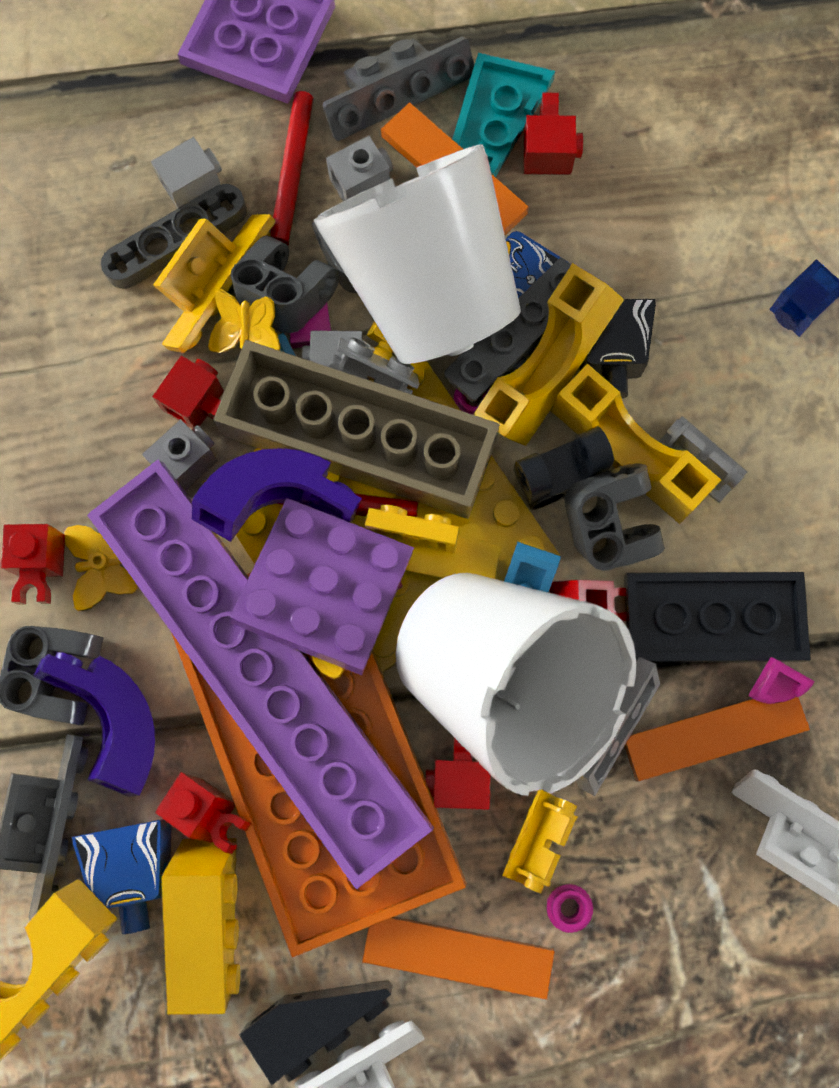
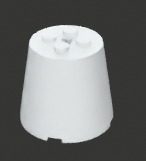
(428, 256)
(518, 676)

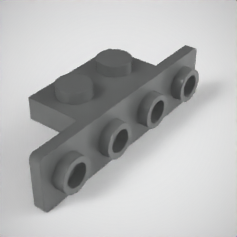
(393, 79)
(512, 345)
(36, 820)

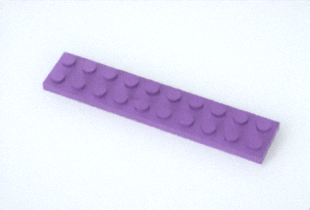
(264, 685)

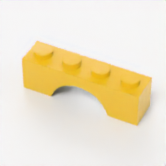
(576, 319)
(675, 476)
(60, 935)

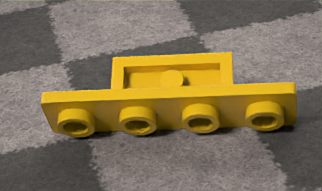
(200, 269)
(435, 541)

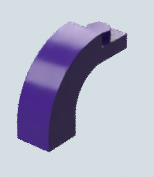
(268, 479)
(123, 715)

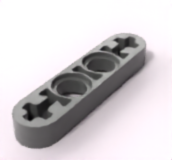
(171, 230)

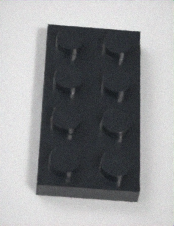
(718, 616)

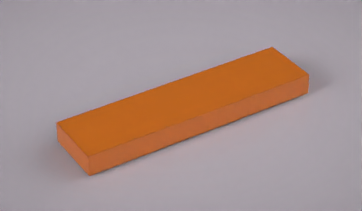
(424, 142)
(712, 736)
(460, 956)

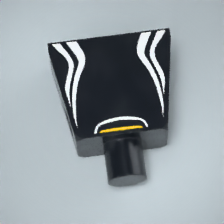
(624, 344)

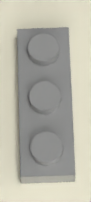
(633, 705)

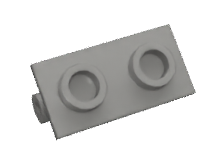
(360, 361)
(685, 436)

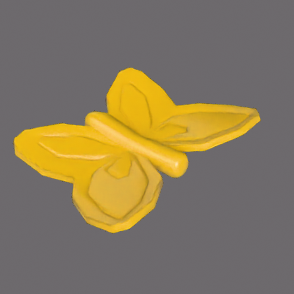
(243, 323)
(103, 568)

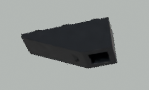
(305, 1022)

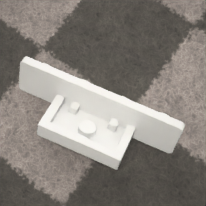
(797, 836)
(366, 1066)

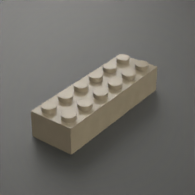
(359, 427)

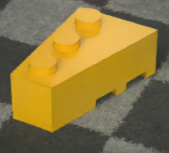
(200, 928)

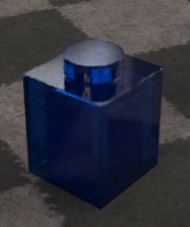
(806, 298)

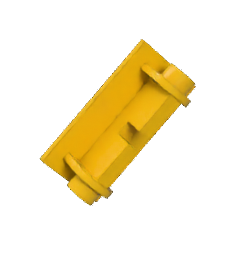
(530, 858)

